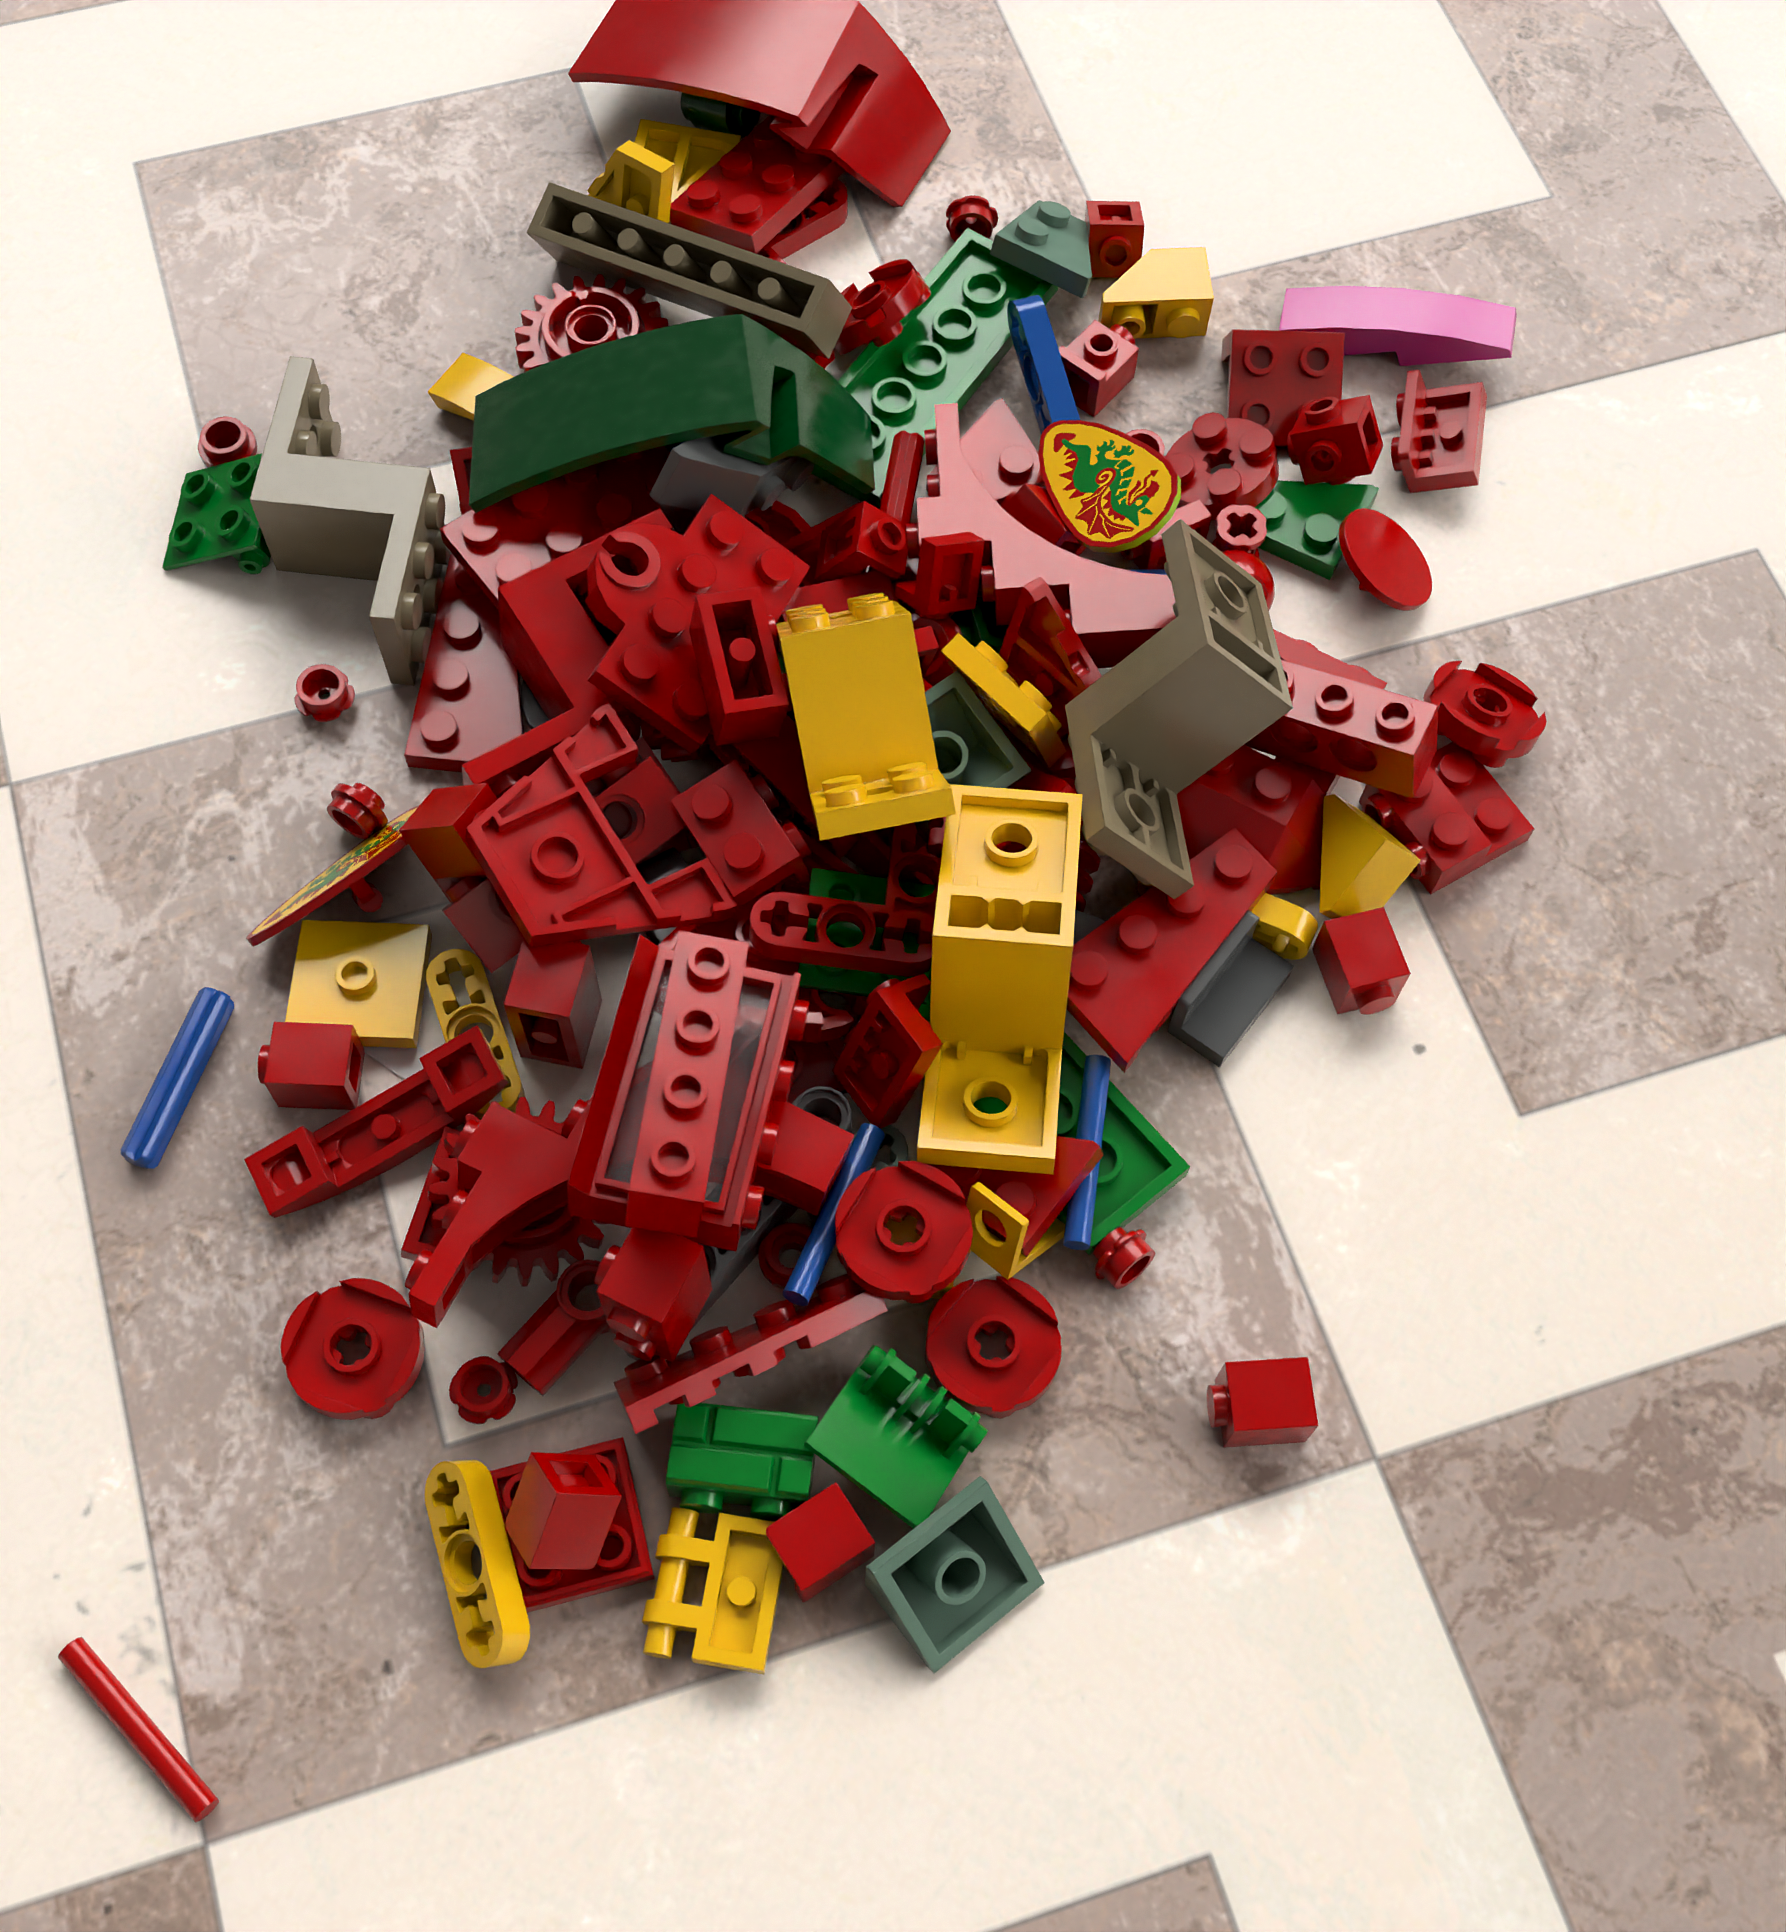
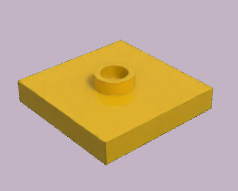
(362, 978)

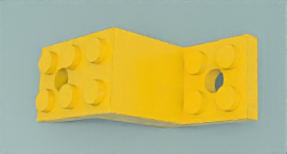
(862, 717)
(1001, 978)

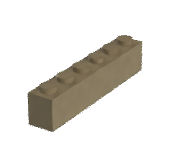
(689, 268)

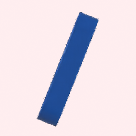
(1040, 361)

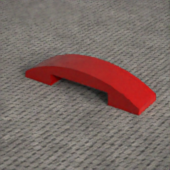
(382, 1131)

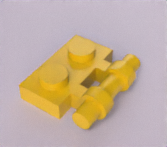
(738, 1595)

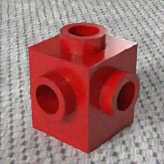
(1335, 440)

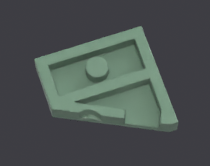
(1048, 245)

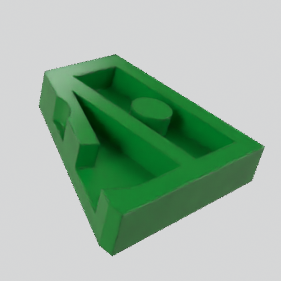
(1307, 519)

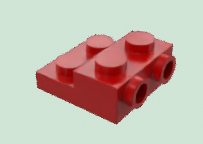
(1453, 820)

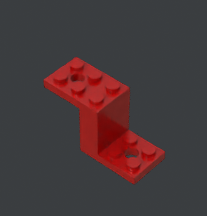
(555, 650)

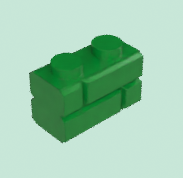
(740, 1459)

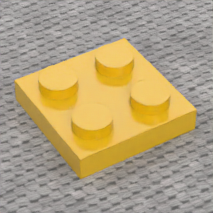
(1018, 708)

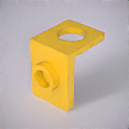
(1001, 1255)

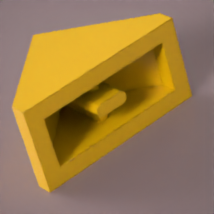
(1358, 861)

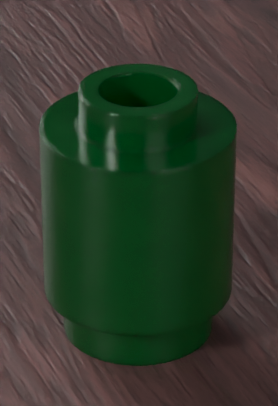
(718, 115)

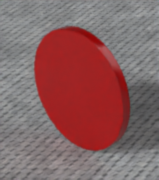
(1385, 559)

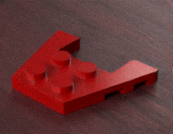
(563, 862)

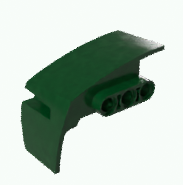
(664, 391)

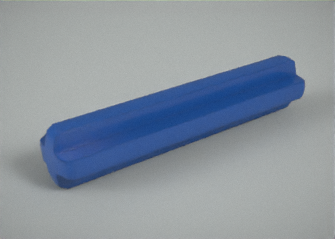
(177, 1078)

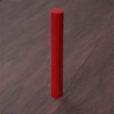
(138, 1729)

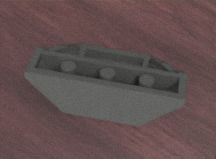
(703, 468)

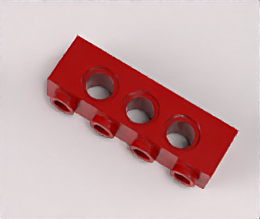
(1353, 731)
(639, 788)
(686, 1085)

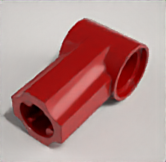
(556, 1331)

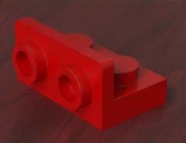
(888, 1050)

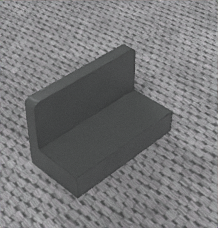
(1229, 993)

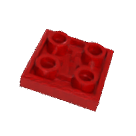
(625, 1551)

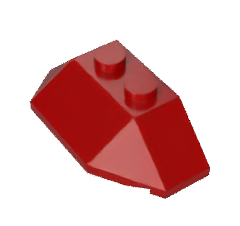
(1268, 805)

